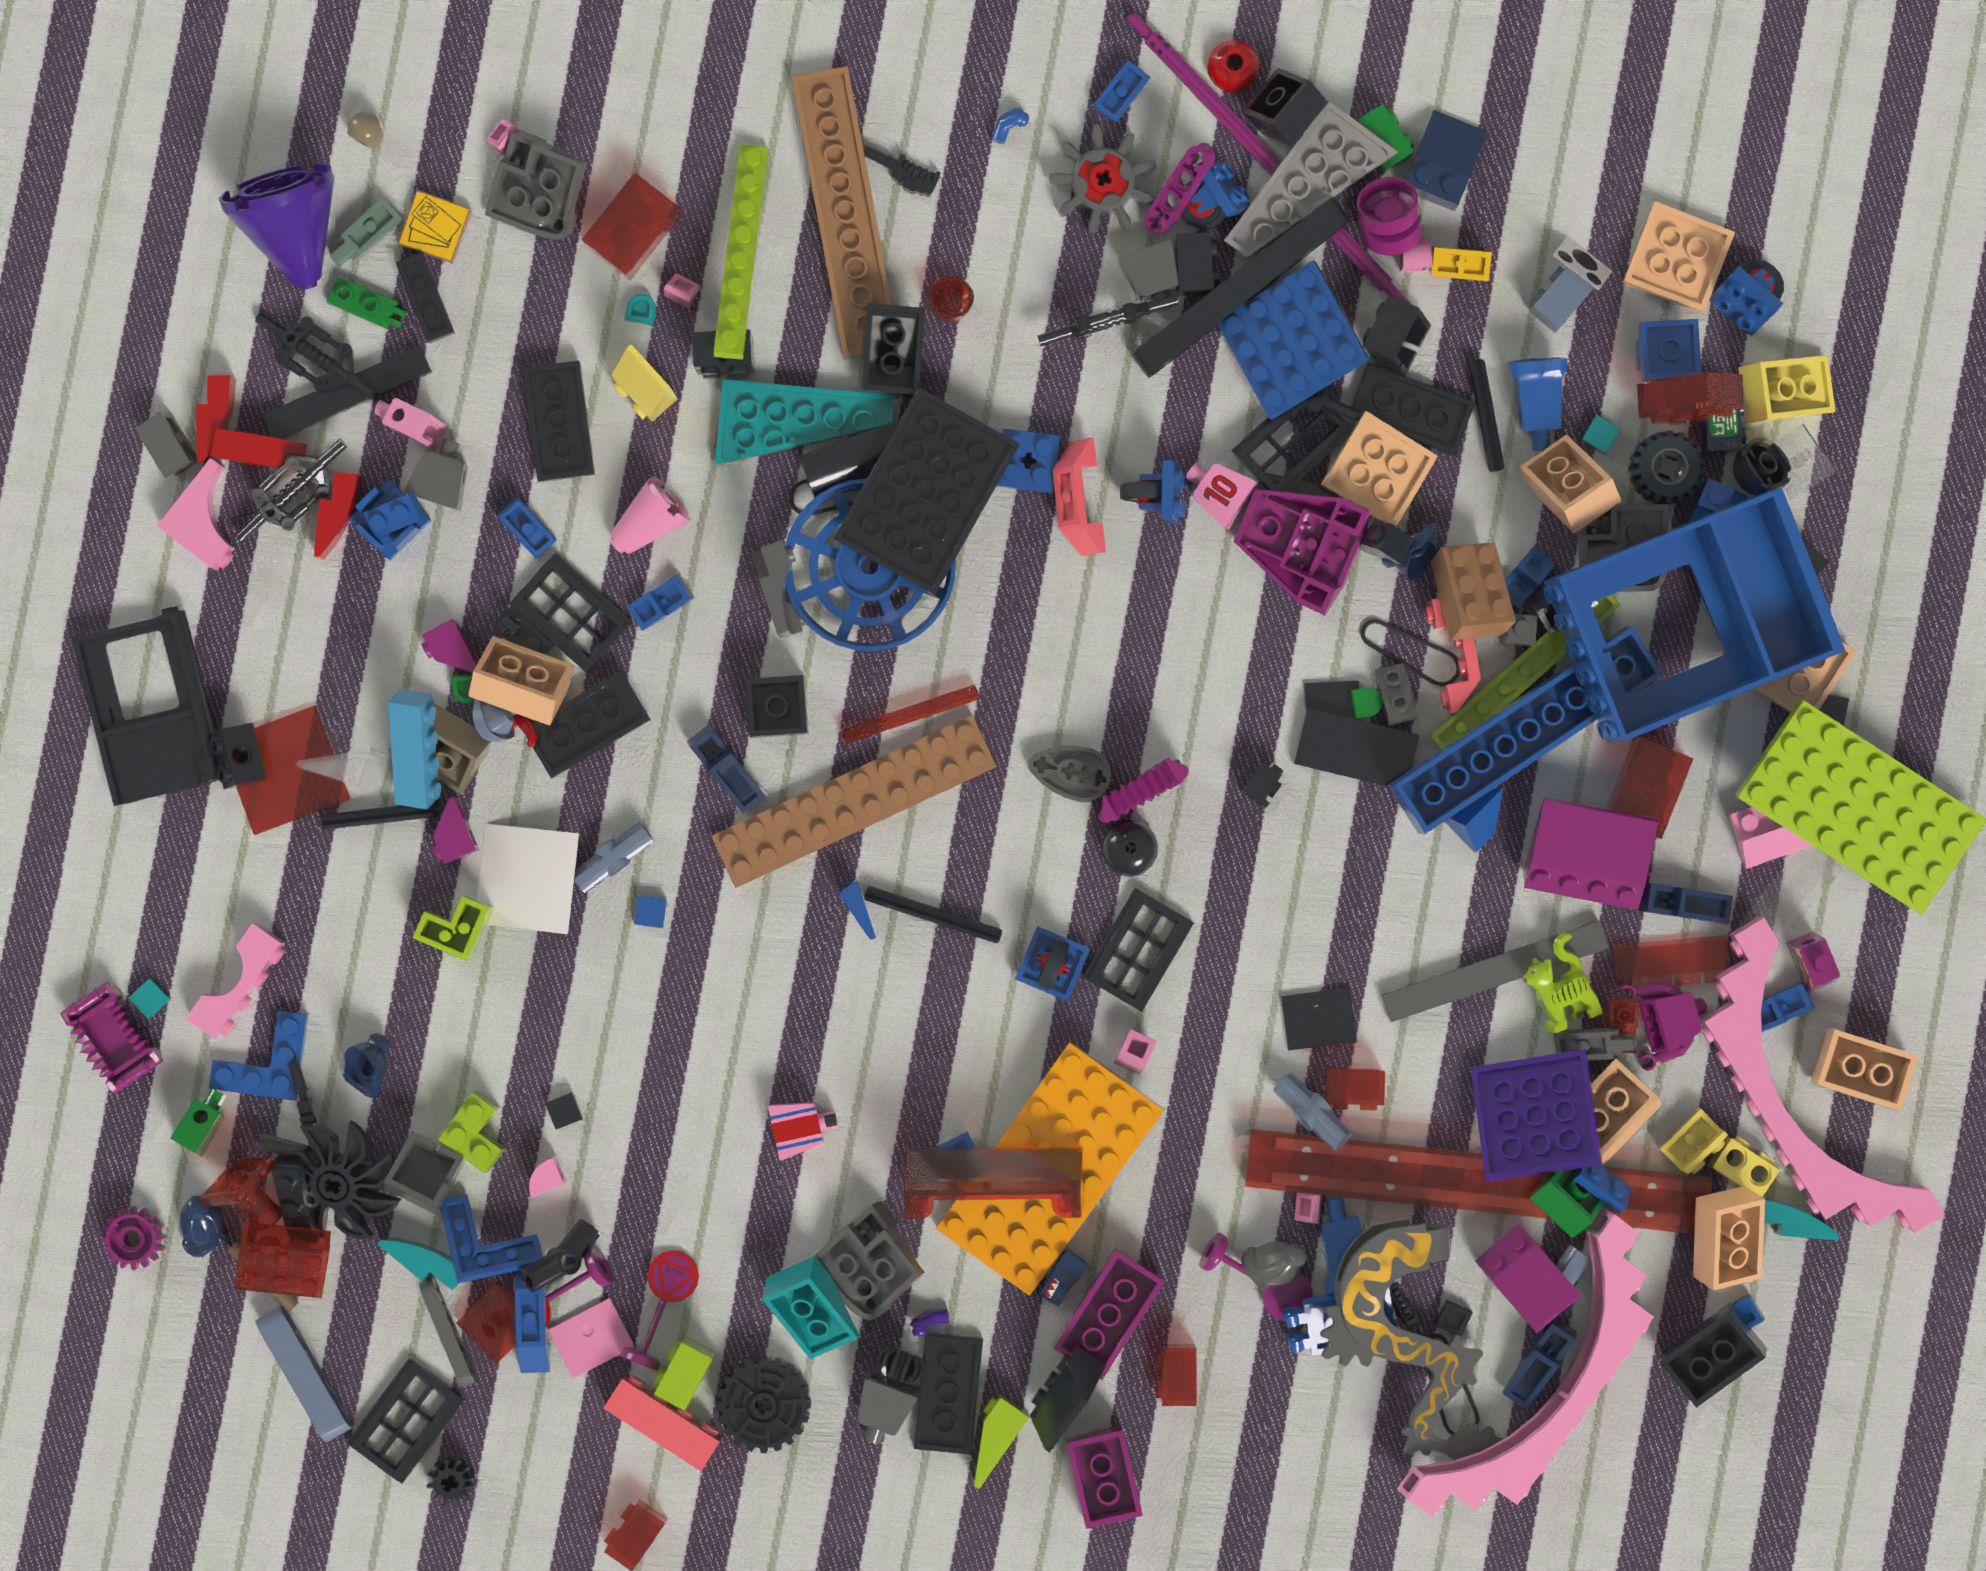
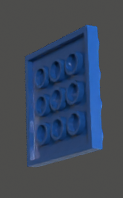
(1293, 340)

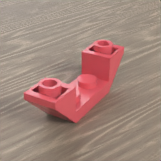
(1070, 499)
(1457, 693)

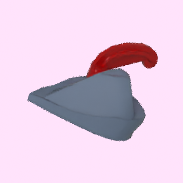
(498, 724)

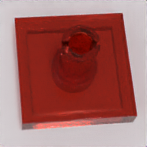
(492, 1323)

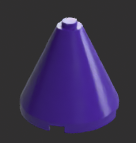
(286, 218)

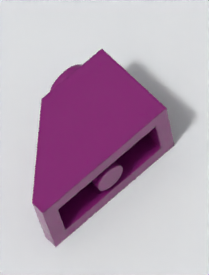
(449, 646)
(453, 834)

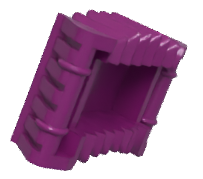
(1153, 782)
(109, 1037)

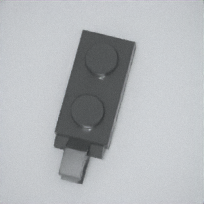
(1599, 1043)

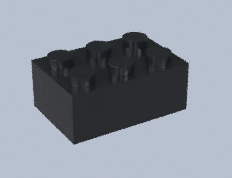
(1713, 1355)

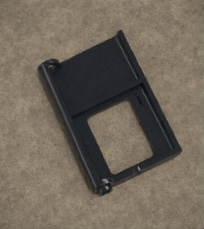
(157, 750)

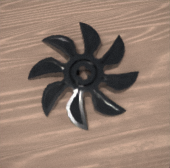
(353, 1184)

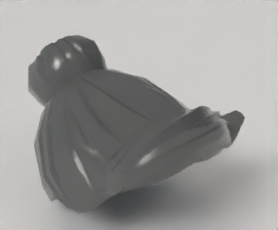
(1273, 1263)

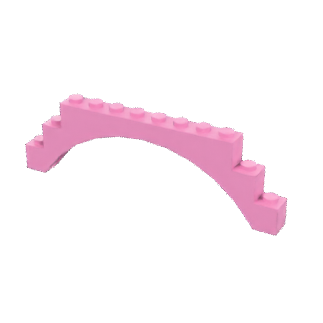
(1738, 1037)
(1520, 1458)

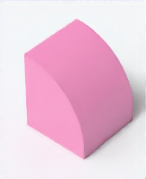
(1418, 258)
(1135, 1051)
(546, 1177)

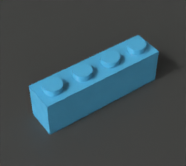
(414, 749)

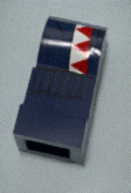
(1063, 1277)

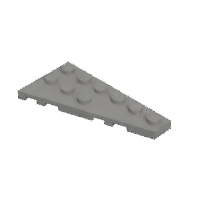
(1320, 166)

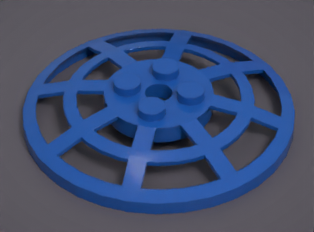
(854, 581)

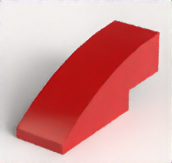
(215, 413)
(253, 449)
(335, 513)

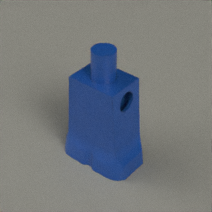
(1538, 396)
(1336, 1238)

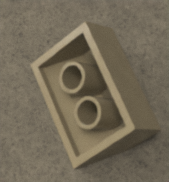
(458, 750)

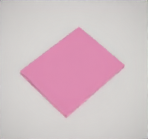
(591, 1337)

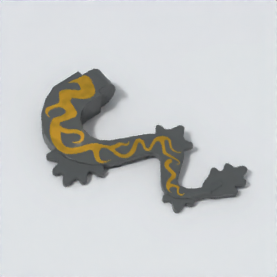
(1363, 1330)

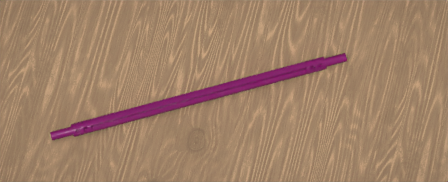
(1254, 145)

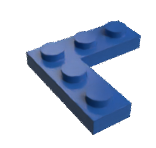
(262, 1080)
(478, 1261)

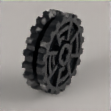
(776, 1423)

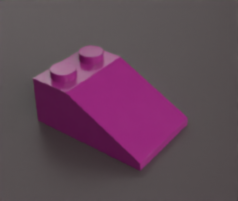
(1527, 1278)

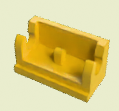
(1460, 263)

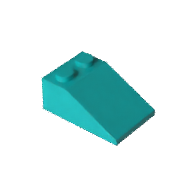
(809, 1307)

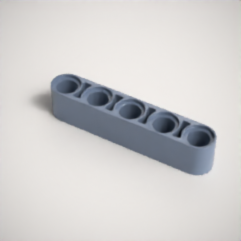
(304, 1374)

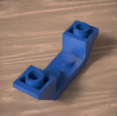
(531, 1328)

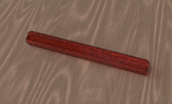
(910, 714)

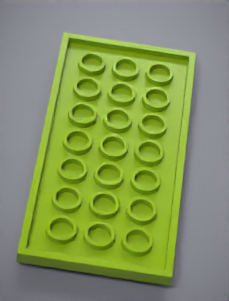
(1861, 807)

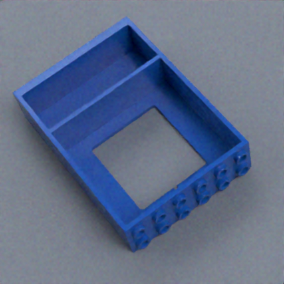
(1755, 592)

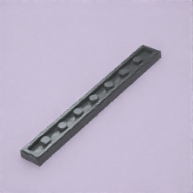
(1488, 973)

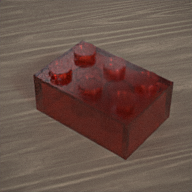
(632, 226)
(1690, 397)
(1650, 782)
(282, 1259)

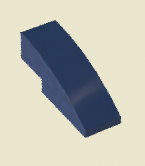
(726, 769)
(1686, 903)
(1540, 1362)

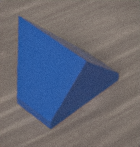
(1478, 820)

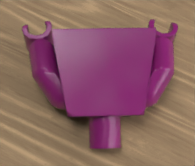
(1669, 1020)

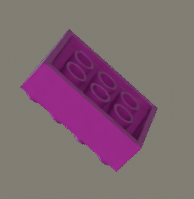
(1590, 853)

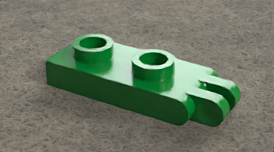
(364, 303)

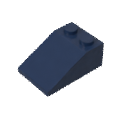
(1445, 160)

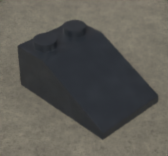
(891, 350)

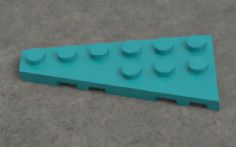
(779, 417)

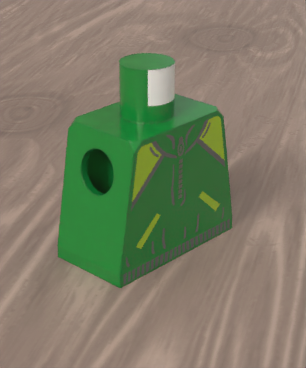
(198, 1136)

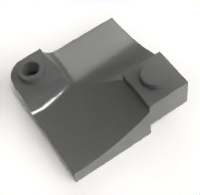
(536, 187)
(1622, 528)
(772, 568)
(870, 1262)

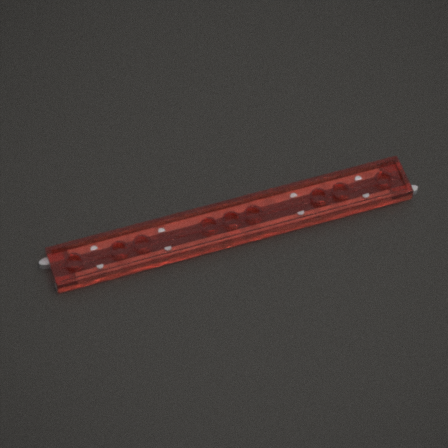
(1446, 1179)

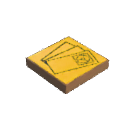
(434, 226)

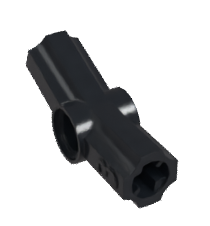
(549, 1267)

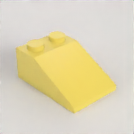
(642, 384)
(1787, 389)

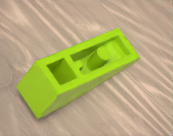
(999, 1429)

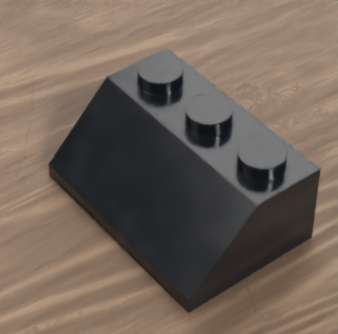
(1064, 1395)

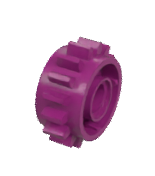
(149, 1233)

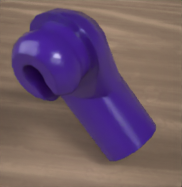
(930, 1317)

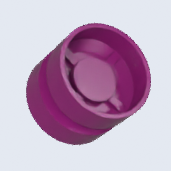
(1389, 216)

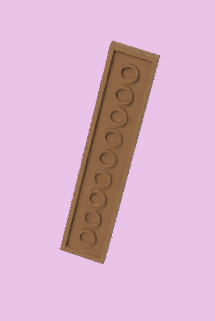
(842, 200)
(853, 801)

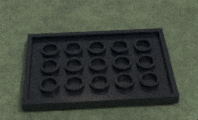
(926, 491)

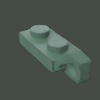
(366, 232)

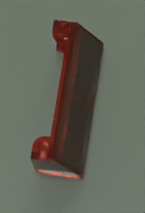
(995, 1176)

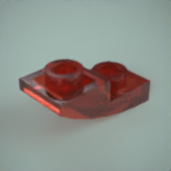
(1623, 1015)

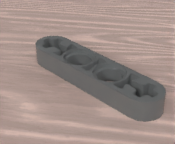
(447, 1332)

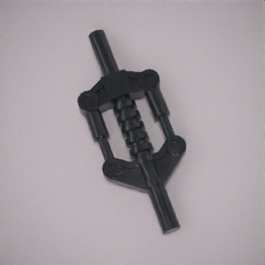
(1084, 326)
(294, 341)
(271, 510)

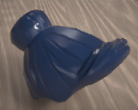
(1421, 552)
(367, 1065)
(201, 1227)

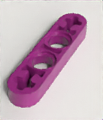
(1179, 189)

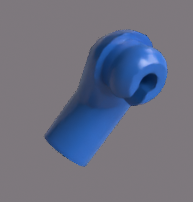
(1010, 119)

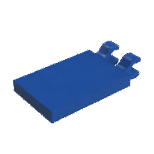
(1316, 1320)

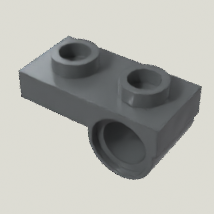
(1395, 694)

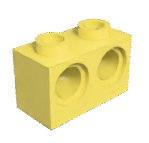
(1741, 1171)

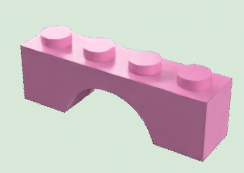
(258, 950)

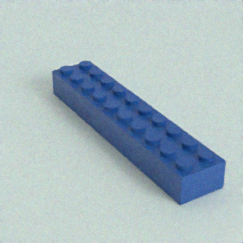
(1513, 737)

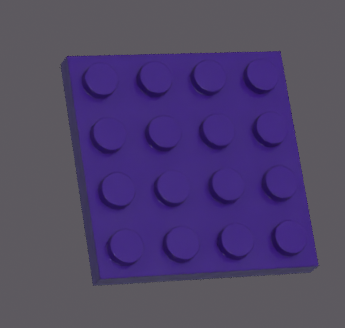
(1536, 1115)

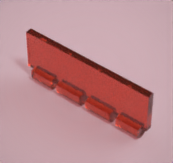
(1671, 957)

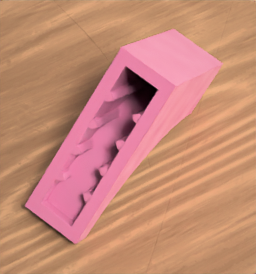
(193, 519)

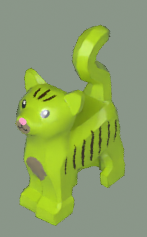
(1569, 989)

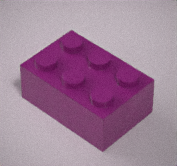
(1104, 1477)

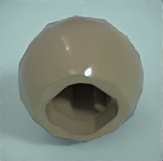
(366, 128)

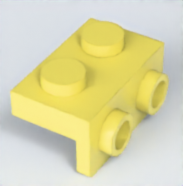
(1693, 1142)

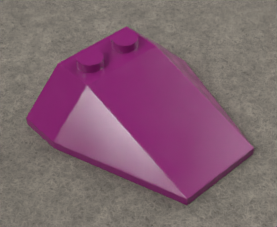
(1304, 542)

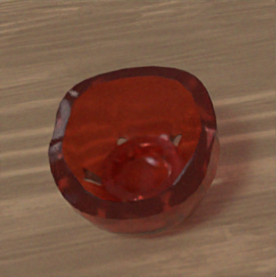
(950, 300)

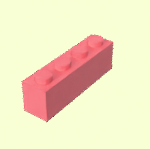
(663, 1422)

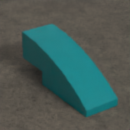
(1796, 1223)
(421, 1260)

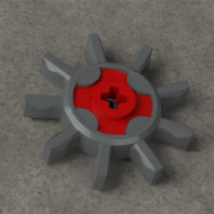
(1110, 196)

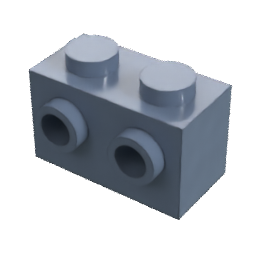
(1560, 299)

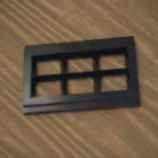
(1306, 463)
(589, 594)
(1161, 962)
(384, 1405)

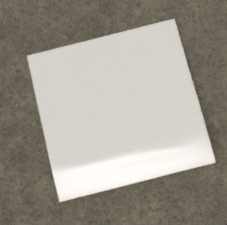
(528, 877)

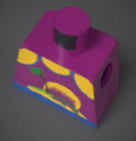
(1813, 961)

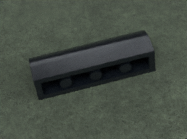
(846, 459)

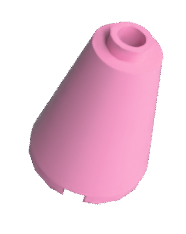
(648, 517)

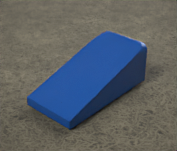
(526, 527)
(855, 902)

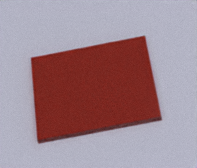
(288, 790)

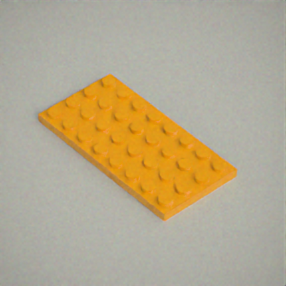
(1071, 1107)

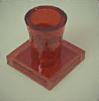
(242, 1187)

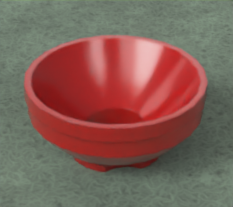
(1228, 79)

